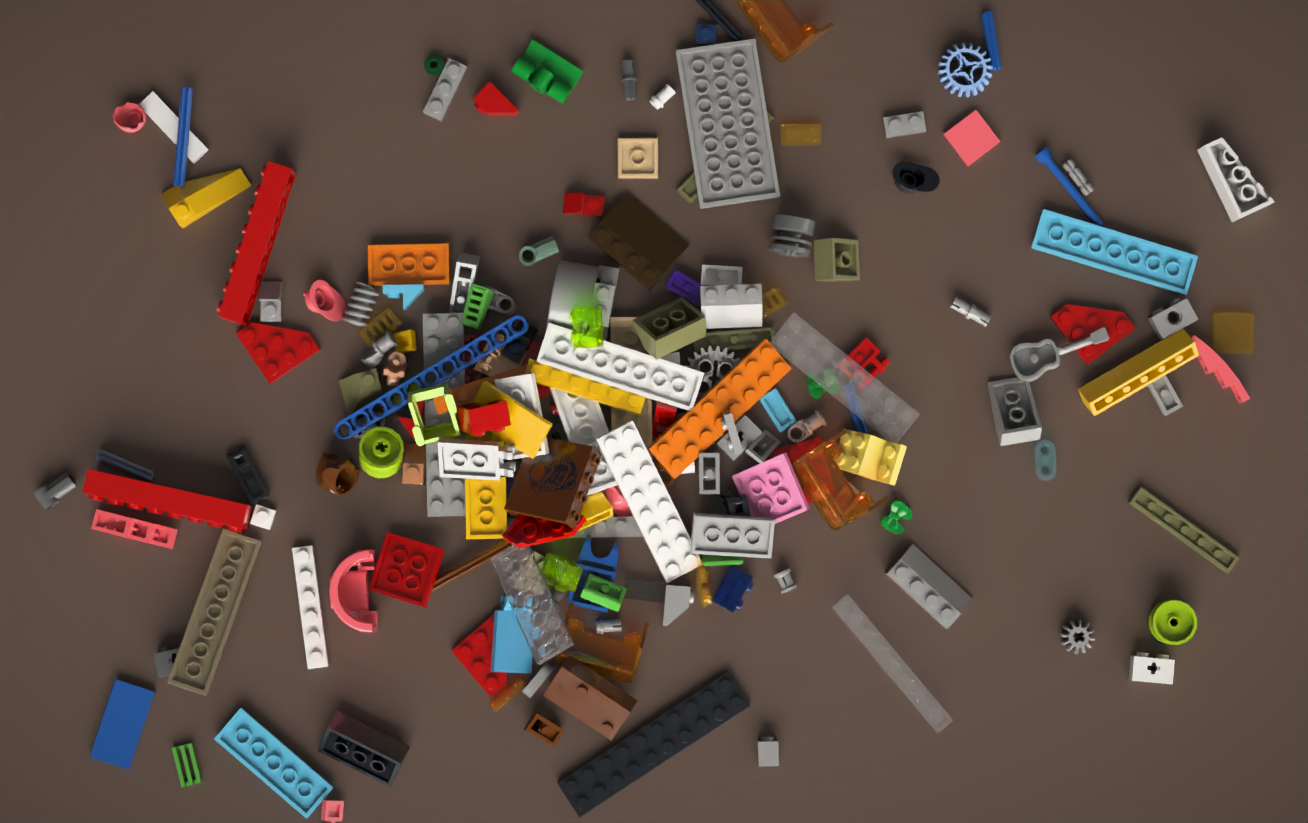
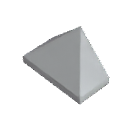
(762, 446)

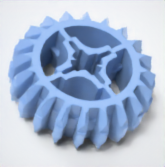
(981, 62)

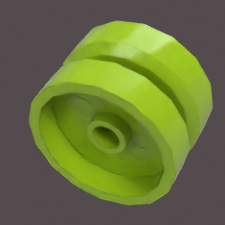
(381, 452)
(1178, 611)

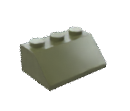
(670, 327)

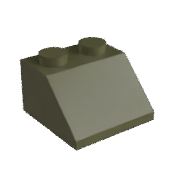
(836, 260)

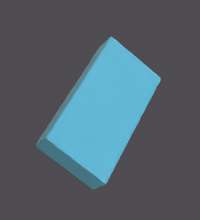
(777, 410)

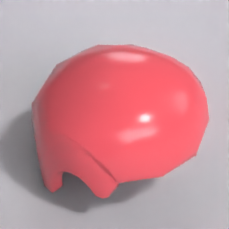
(129, 117)

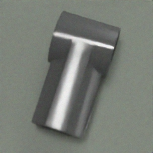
(50, 494)

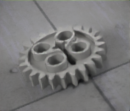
(711, 356)

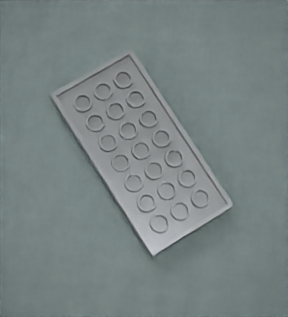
(727, 123)

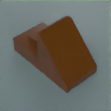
(544, 729)

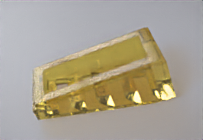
(781, 298)
(375, 322)

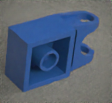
(600, 567)

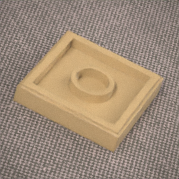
(637, 158)

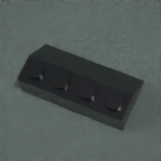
(363, 748)

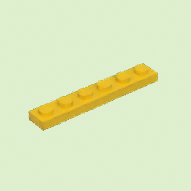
(585, 387)

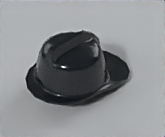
(914, 177)

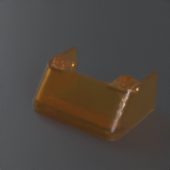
(780, 28)
(829, 486)
(603, 654)

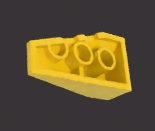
(204, 195)

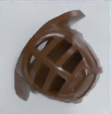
(336, 473)

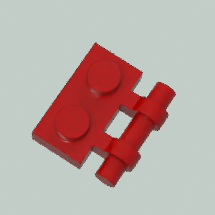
(866, 353)

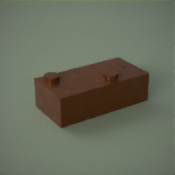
(590, 697)

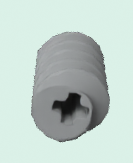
(360, 304)

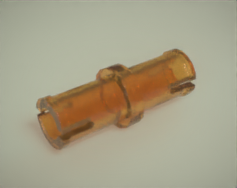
(507, 694)

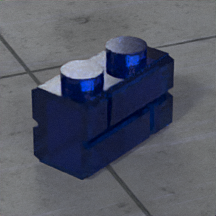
(732, 589)

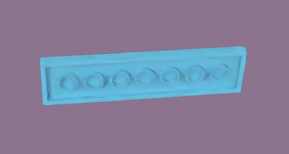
(1114, 252)

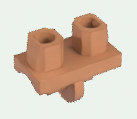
(396, 368)

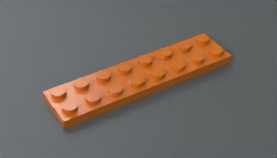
(734, 392)

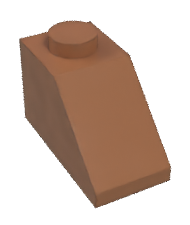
(414, 464)

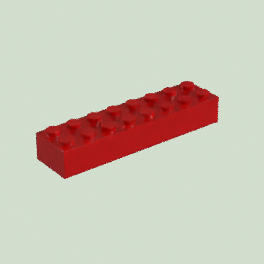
(256, 244)
(167, 499)

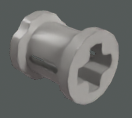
(785, 580)

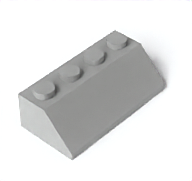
(929, 586)

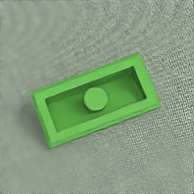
(714, 560)
(603, 592)

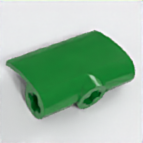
(547, 72)

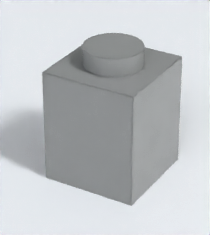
(768, 751)

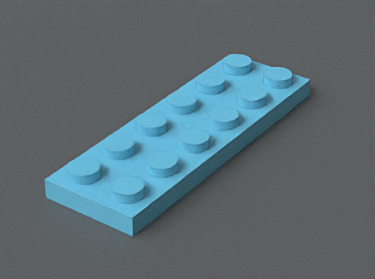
(274, 763)

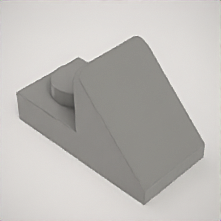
(271, 301)

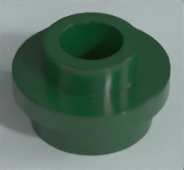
(434, 71)

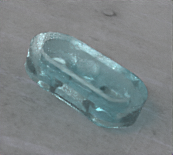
(1045, 460)

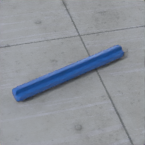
(183, 136)

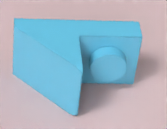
(409, 292)

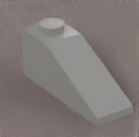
(464, 276)

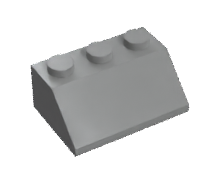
(731, 305)

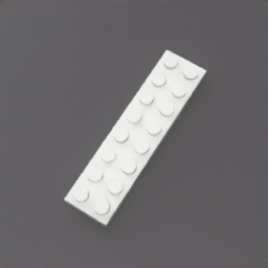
(622, 369)
(648, 500)

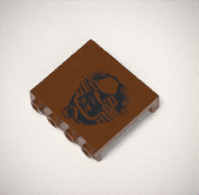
(554, 483)

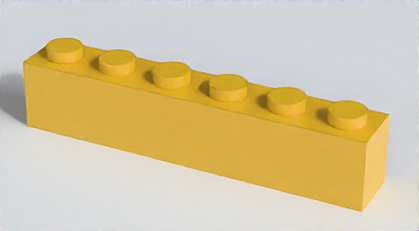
(1138, 372)

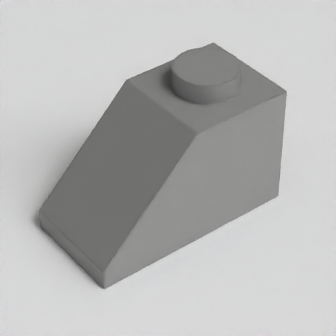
(676, 602)

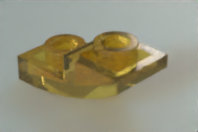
(704, 595)

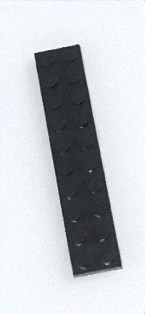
(653, 744)

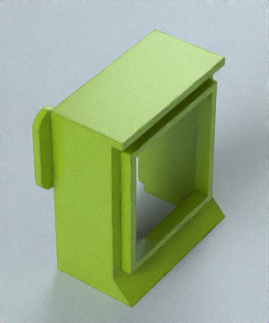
(431, 434)

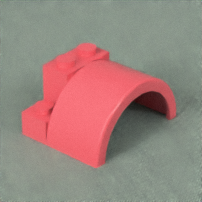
(351, 593)

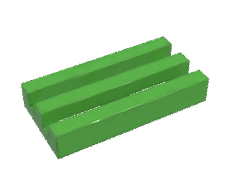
(179, 767)

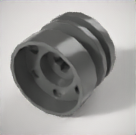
(791, 236)

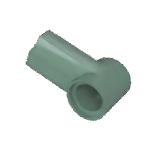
(539, 250)

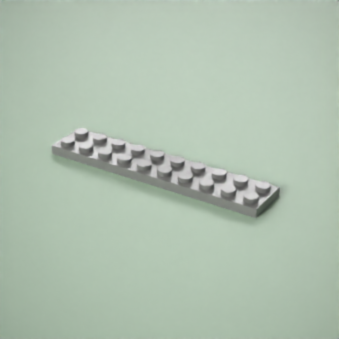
(441, 337)

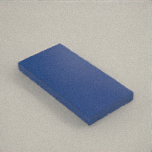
(122, 724)

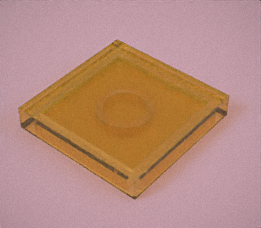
(1233, 333)

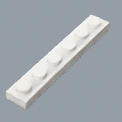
(310, 607)

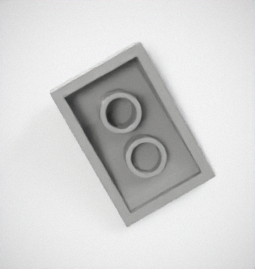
(1014, 411)

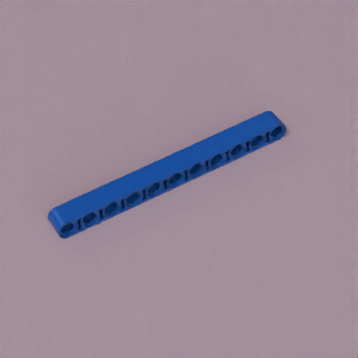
(421, 378)

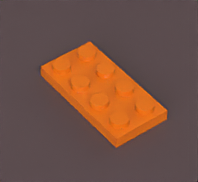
(408, 264)

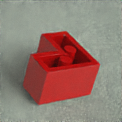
(479, 418)

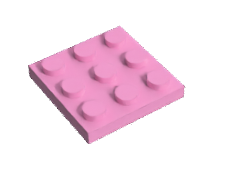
(772, 489)

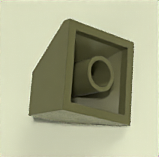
(361, 390)

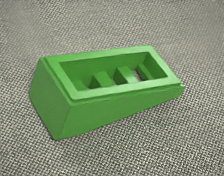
(470, 304)

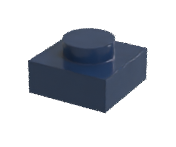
(705, 34)

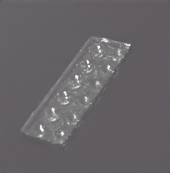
(532, 603)

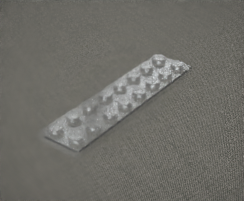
(844, 379)

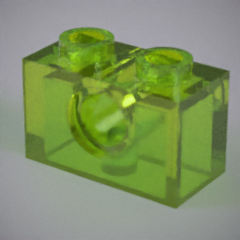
(594, 335)
(561, 572)

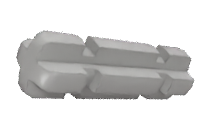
(1078, 177)

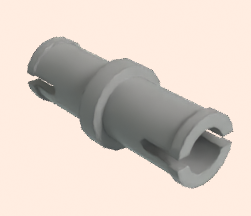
(970, 311)

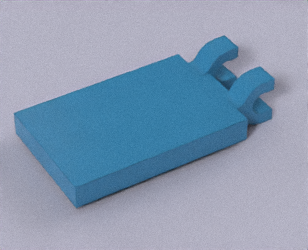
(509, 645)

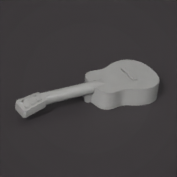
(1034, 359)

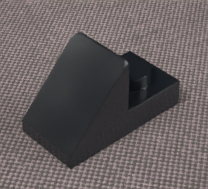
(517, 348)

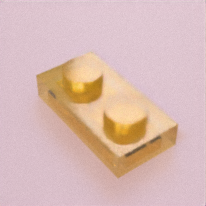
(800, 134)

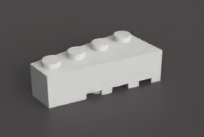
(1232, 180)

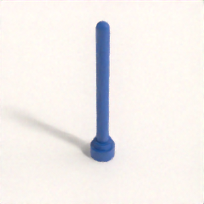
(1046, 158)

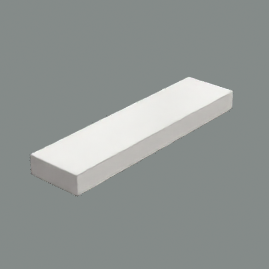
(168, 122)

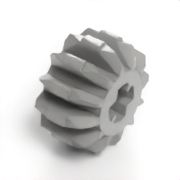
(1077, 629)

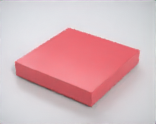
(971, 138)

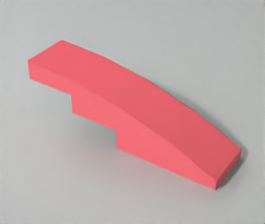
(1212, 362)
(134, 529)

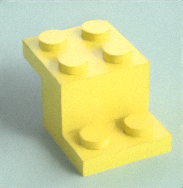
(870, 457)

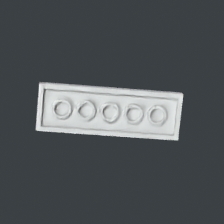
(582, 424)

